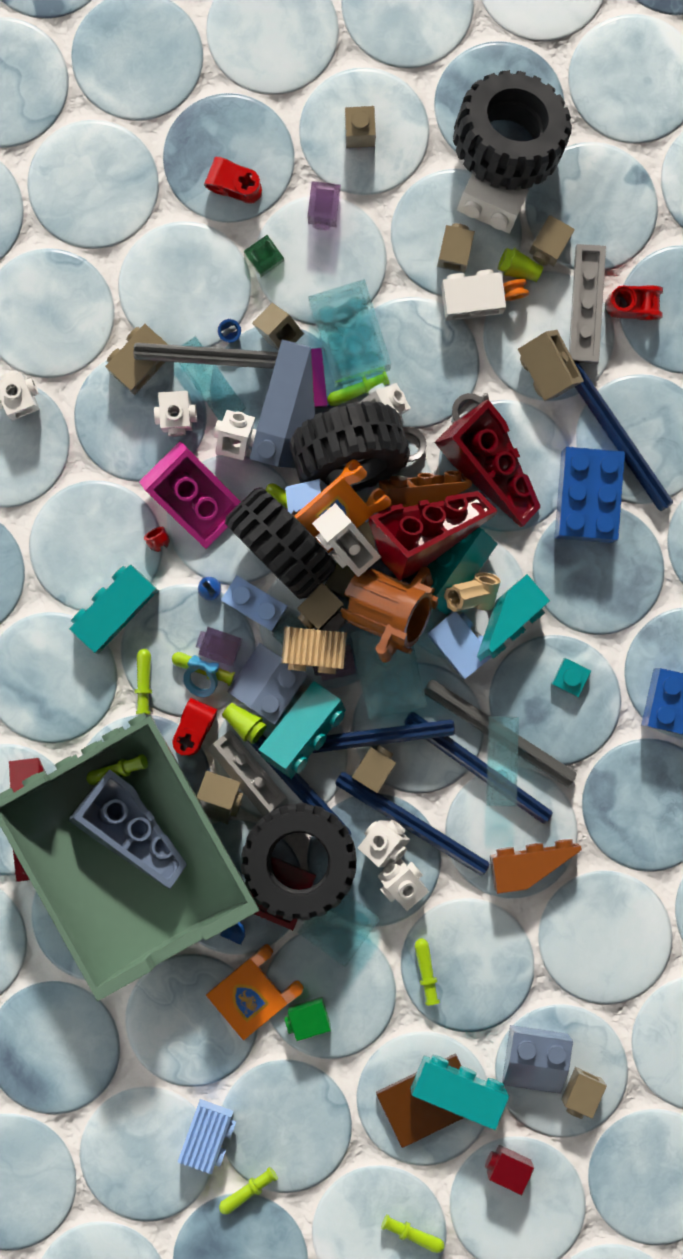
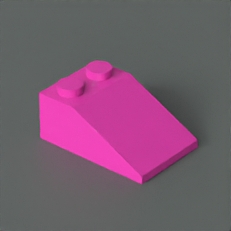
(190, 494)

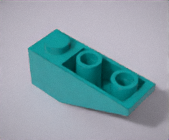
(510, 613)

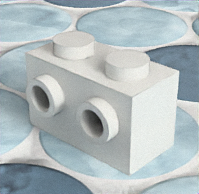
(491, 204)
(473, 295)
(347, 541)

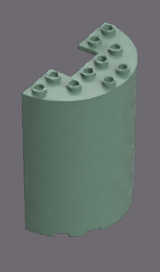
(103, 906)

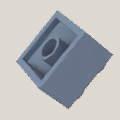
(266, 684)
(537, 1059)

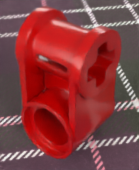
(229, 178)
(641, 301)
(197, 722)

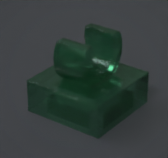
(263, 255)

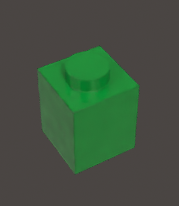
(308, 1019)

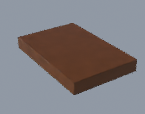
(411, 1116)

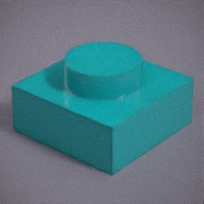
(571, 677)

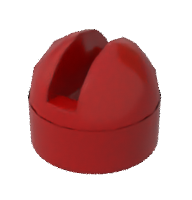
(156, 538)

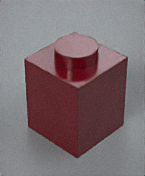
(509, 1169)

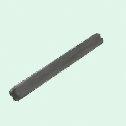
(204, 355)
(480, 721)

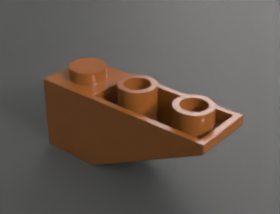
(424, 487)
(525, 868)

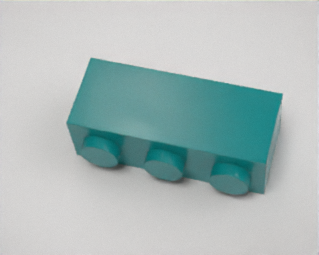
(460, 564)
(113, 608)
(303, 730)
(460, 1091)

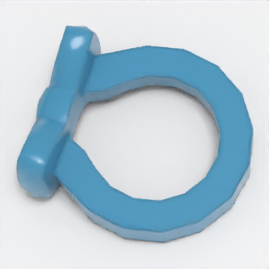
(211, 669)

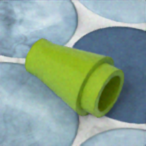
(518, 265)
(246, 724)

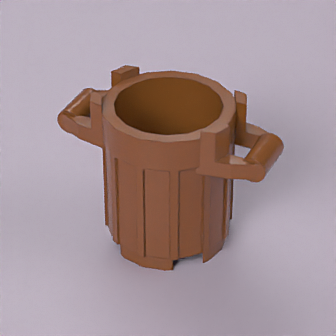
(391, 608)

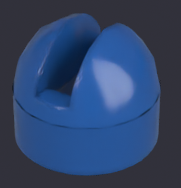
(233, 336)
(215, 584)
(234, 933)

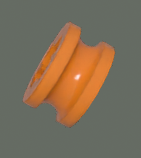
(515, 289)

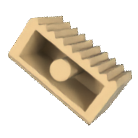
(313, 648)

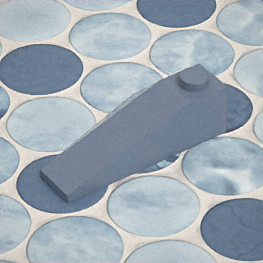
(286, 405)
(124, 825)

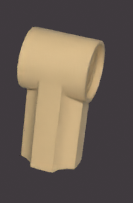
(478, 593)

